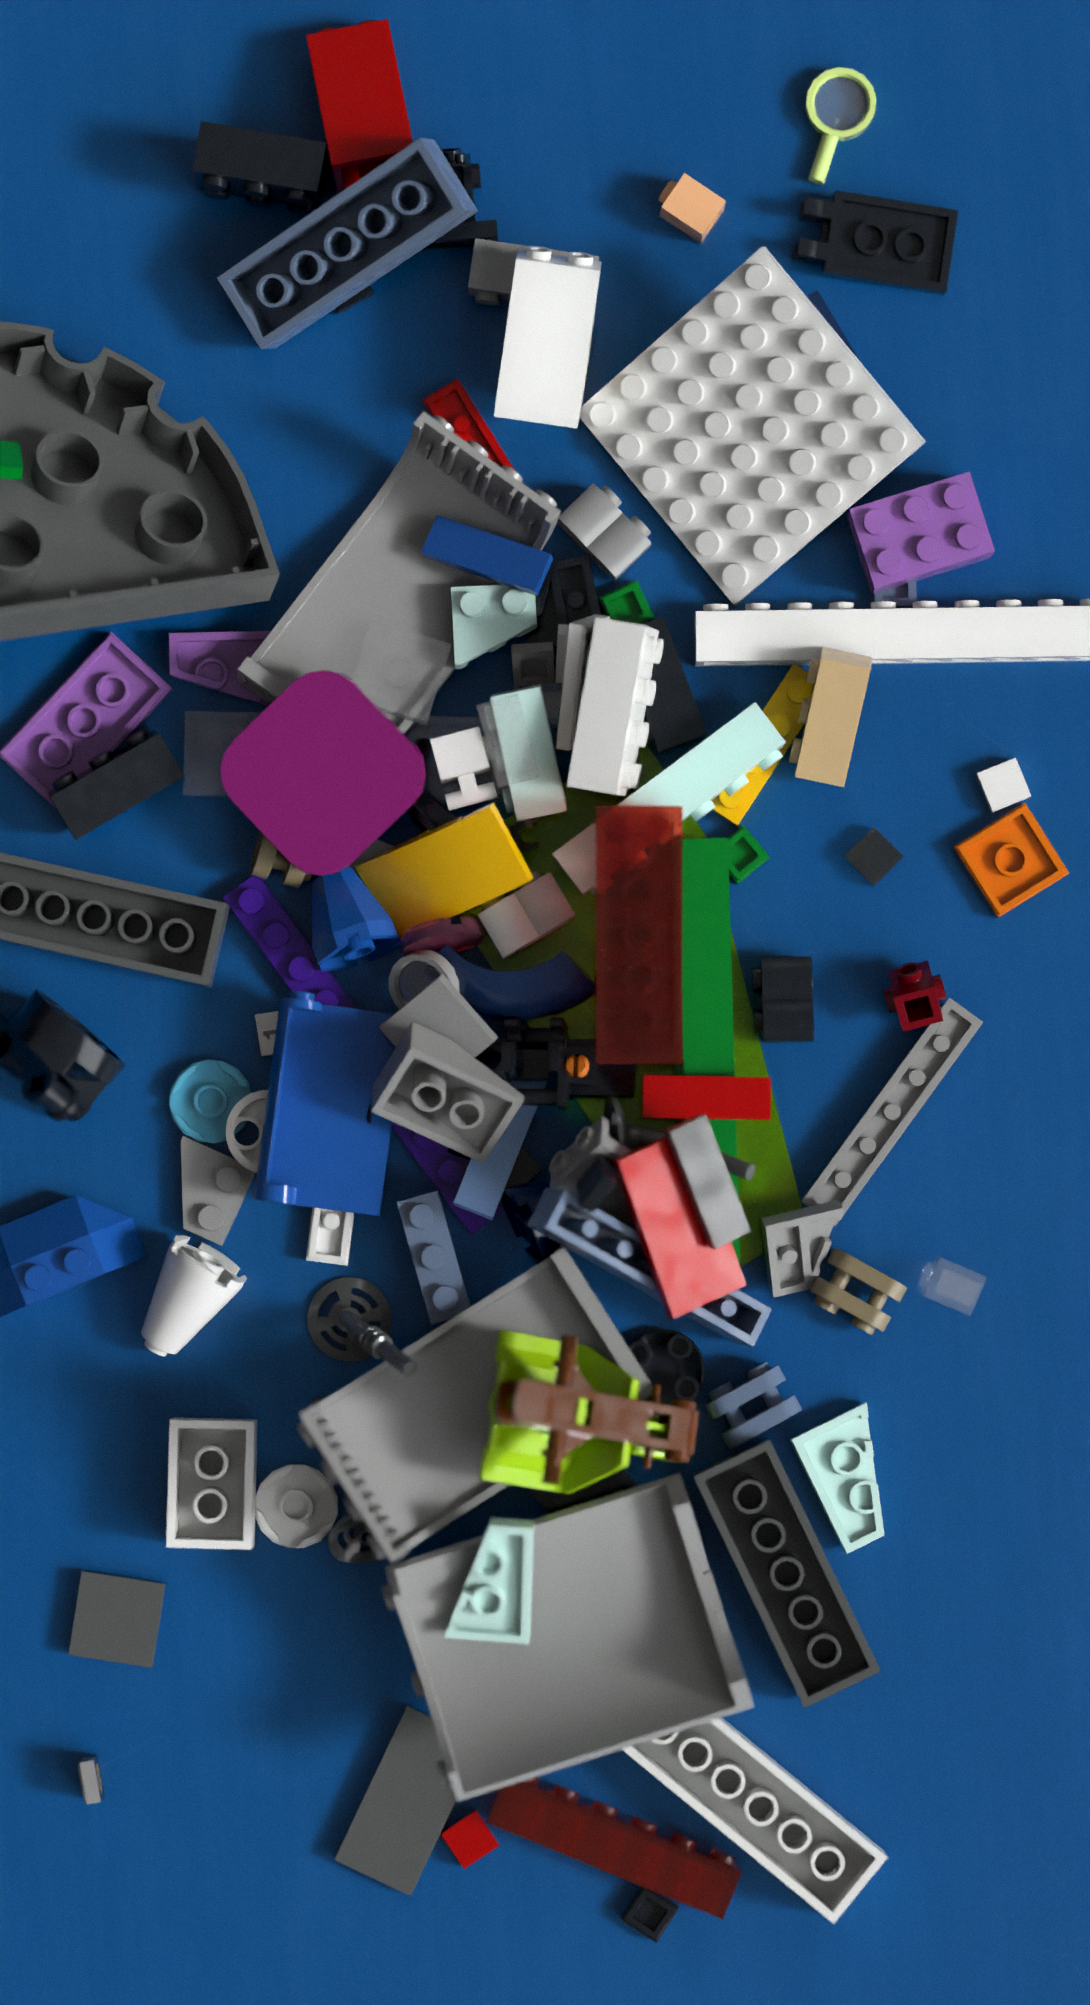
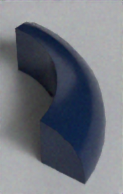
(522, 993)

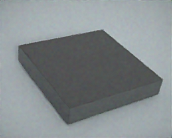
(117, 1618)

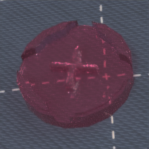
(437, 933)

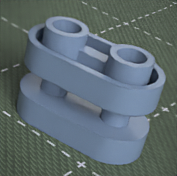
(761, 1381)

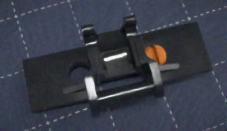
(552, 1056)

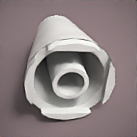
(188, 1294)

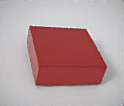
(470, 1838)

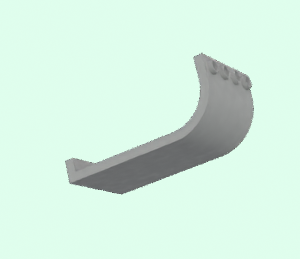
(380, 564)
(417, 1441)

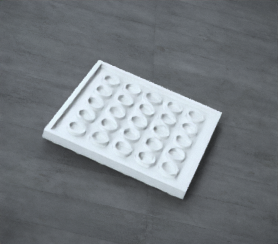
(750, 426)

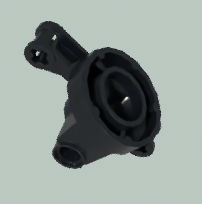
(55, 1057)

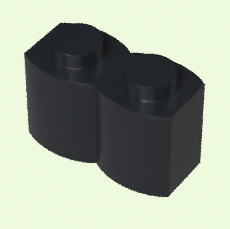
(785, 1000)

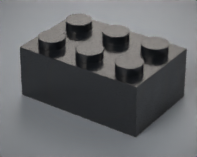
(261, 167)

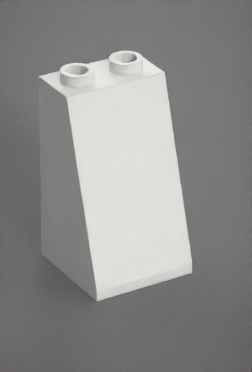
(548, 337)

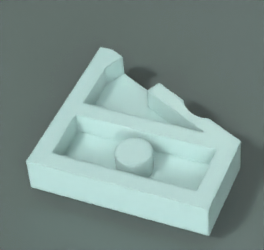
(487, 618)

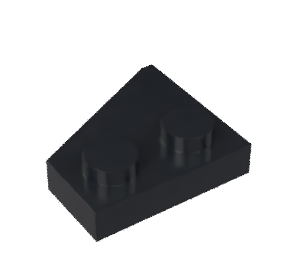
(566, 596)

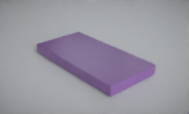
(85, 715)

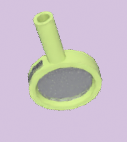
(838, 108)

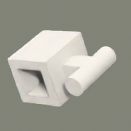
(461, 758)

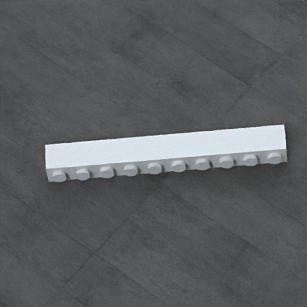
(893, 633)

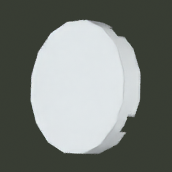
(296, 1506)

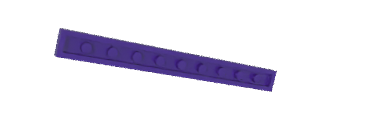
(299, 969)

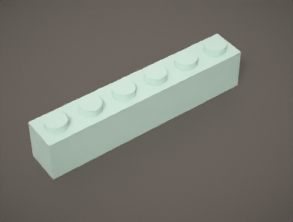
(690, 782)

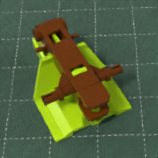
(574, 1417)

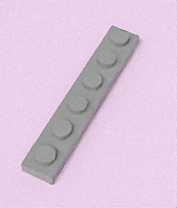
(894, 1108)

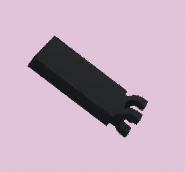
(880, 241)

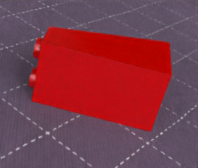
(359, 98)

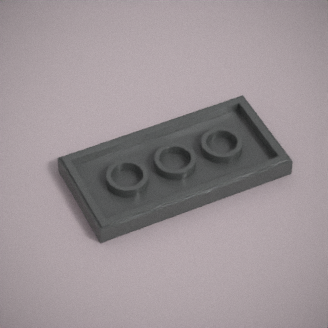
(401, 1808)

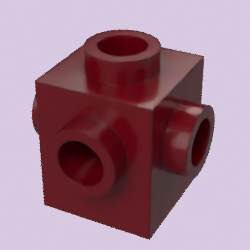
(915, 995)

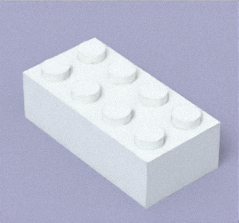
(614, 707)

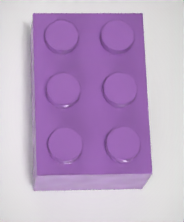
(920, 533)

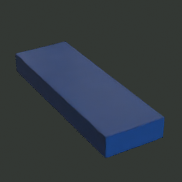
(487, 555)

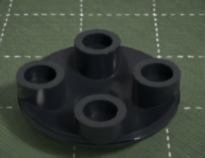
(671, 1362)

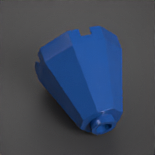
(348, 922)

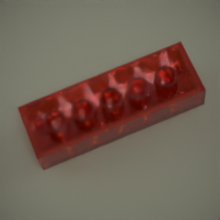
(638, 935)

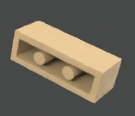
(830, 716)

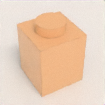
(691, 207)

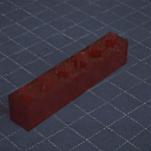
(616, 1844)

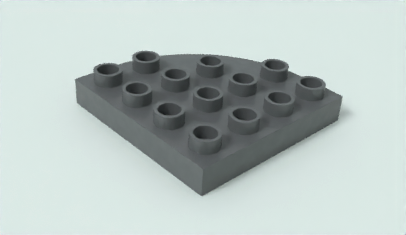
(115, 499)

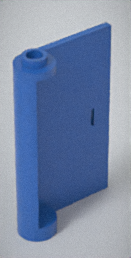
(318, 1132)

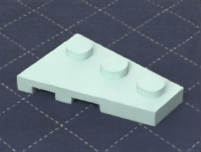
(842, 1473)
(499, 1587)

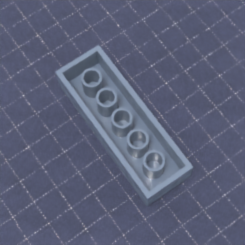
(347, 243)

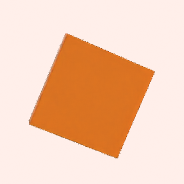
(1011, 860)

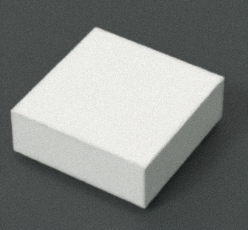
(1003, 785)

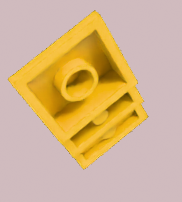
(446, 869)

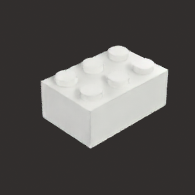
(212, 1483)

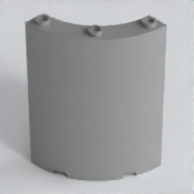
(616, 1653)

